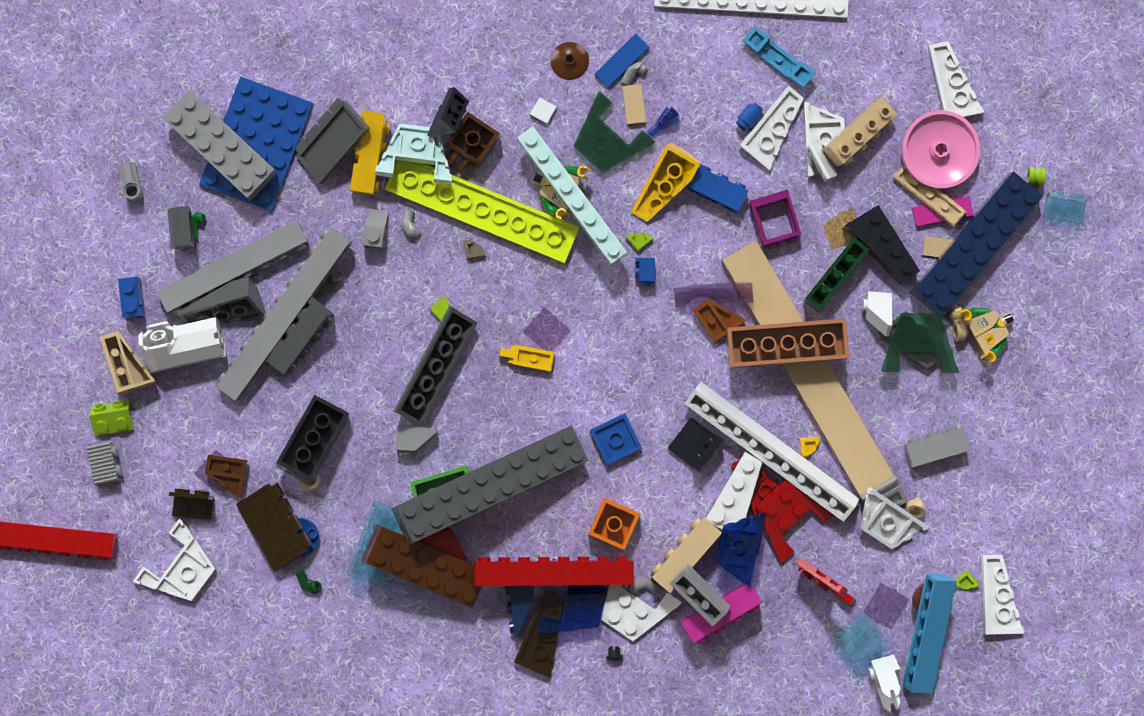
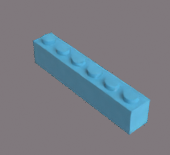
(929, 633)

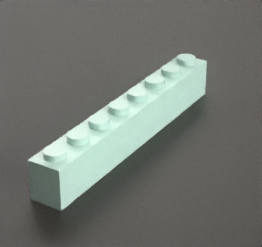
(571, 196)

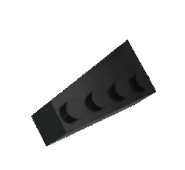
(883, 243)

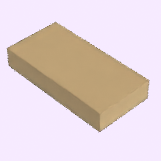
(634, 104)
(935, 246)

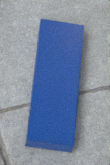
(621, 60)

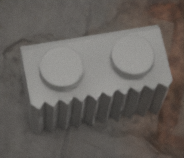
(104, 463)

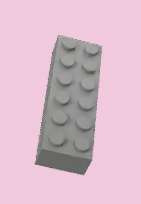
(220, 145)

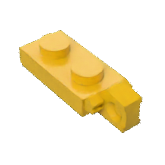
(528, 357)

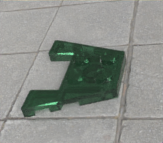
(601, 144)
(920, 334)

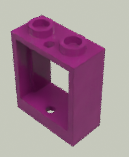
(769, 200)

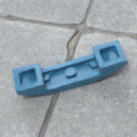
(778, 58)

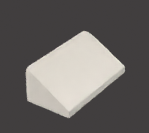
(821, 161)

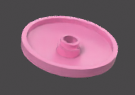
(940, 149)

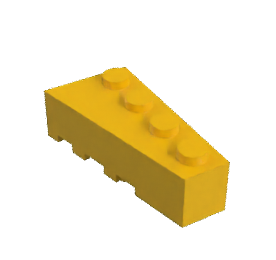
(369, 154)

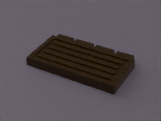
(273, 527)

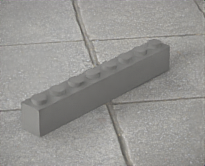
(233, 267)

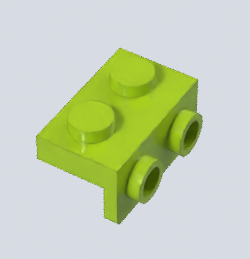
(111, 417)

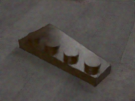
(538, 650)

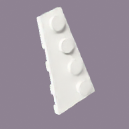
(952, 82)
(768, 134)
(997, 597)

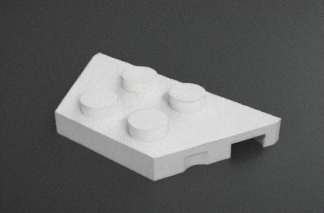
(819, 127)
(888, 521)

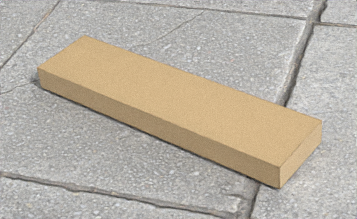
(933, 198)

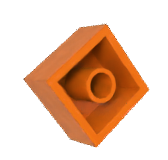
(614, 524)

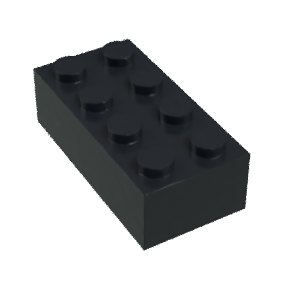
(312, 440)

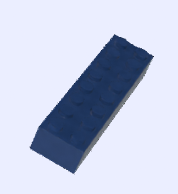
(976, 244)

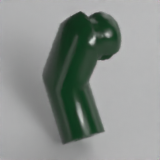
(307, 584)

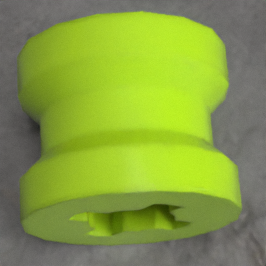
(1036, 176)

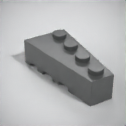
(300, 337)

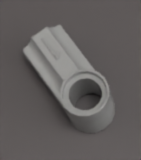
(130, 180)

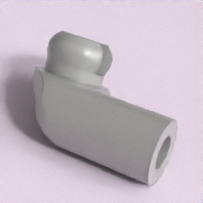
(632, 70)
(408, 226)
(642, 582)

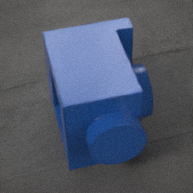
(645, 271)

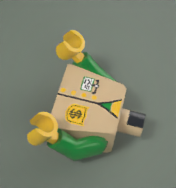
(549, 198)
(987, 330)

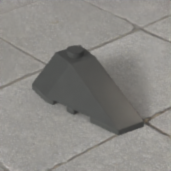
(232, 300)

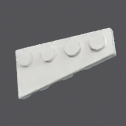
(737, 494)

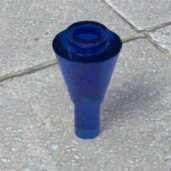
(667, 118)

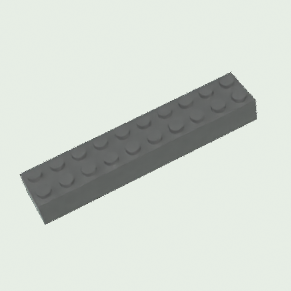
(489, 485)

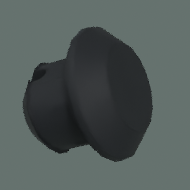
(614, 654)

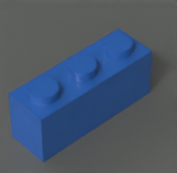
(718, 189)

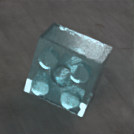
(859, 638)

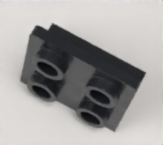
(449, 114)
(695, 444)

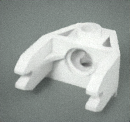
(887, 679)

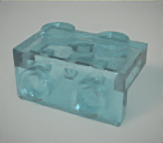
(1065, 207)

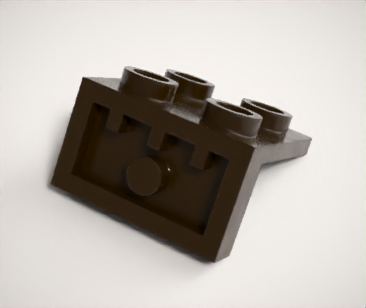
(192, 505)

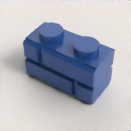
(131, 298)

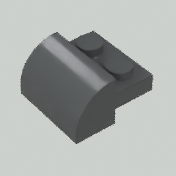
(180, 228)

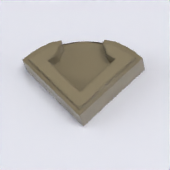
(473, 250)

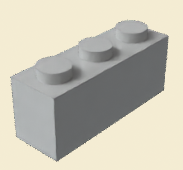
(936, 446)
(700, 594)

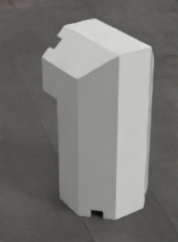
(181, 345)

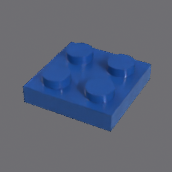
(615, 439)

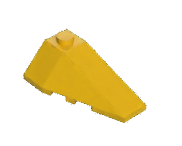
(670, 175)

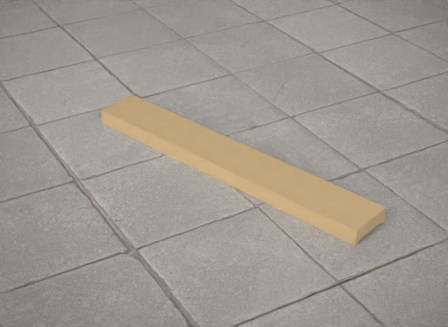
(813, 380)

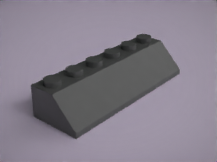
(435, 366)

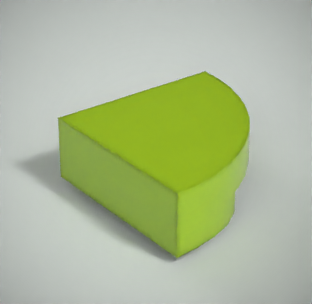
(639, 240)
(440, 307)
(966, 581)

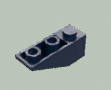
(519, 606)

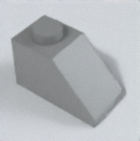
(375, 229)
(413, 438)

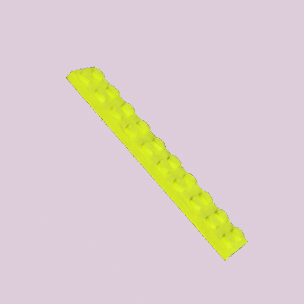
(484, 210)

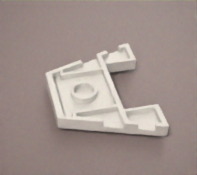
(186, 573)
(632, 615)

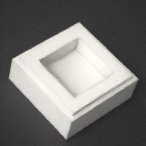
(543, 110)

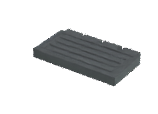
(332, 140)

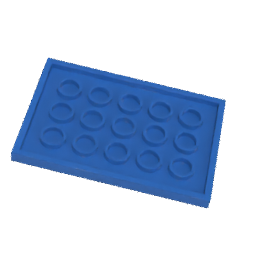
(271, 126)

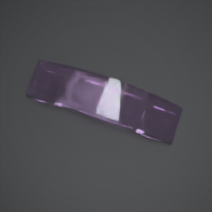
(718, 292)

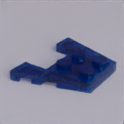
(580, 611)

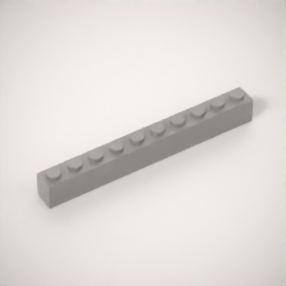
(284, 314)

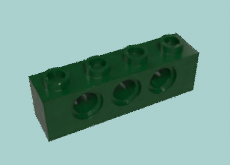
(836, 275)

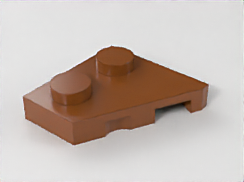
(716, 318)

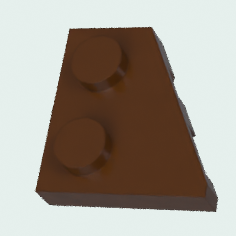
(227, 472)

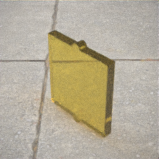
(834, 231)

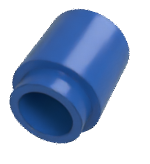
(749, 117)

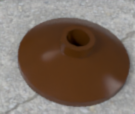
(571, 70)

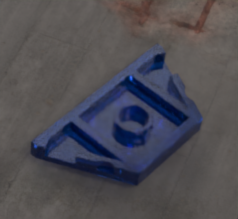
(740, 547)

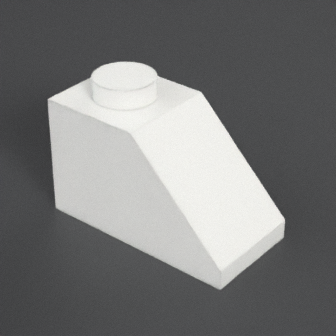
(879, 311)

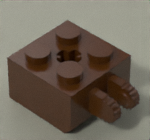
(472, 153)

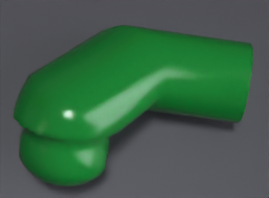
(197, 218)

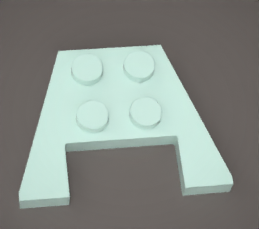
(413, 145)

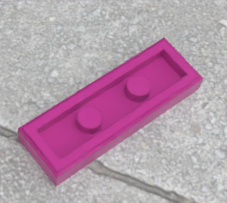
(924, 215)

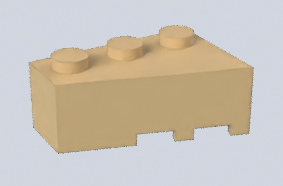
(125, 367)

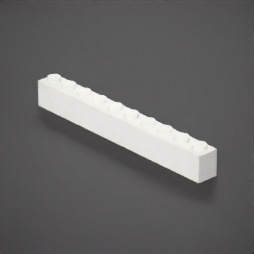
(772, 451)

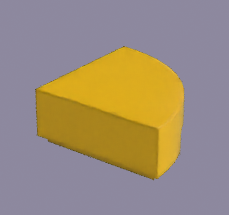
(808, 445)

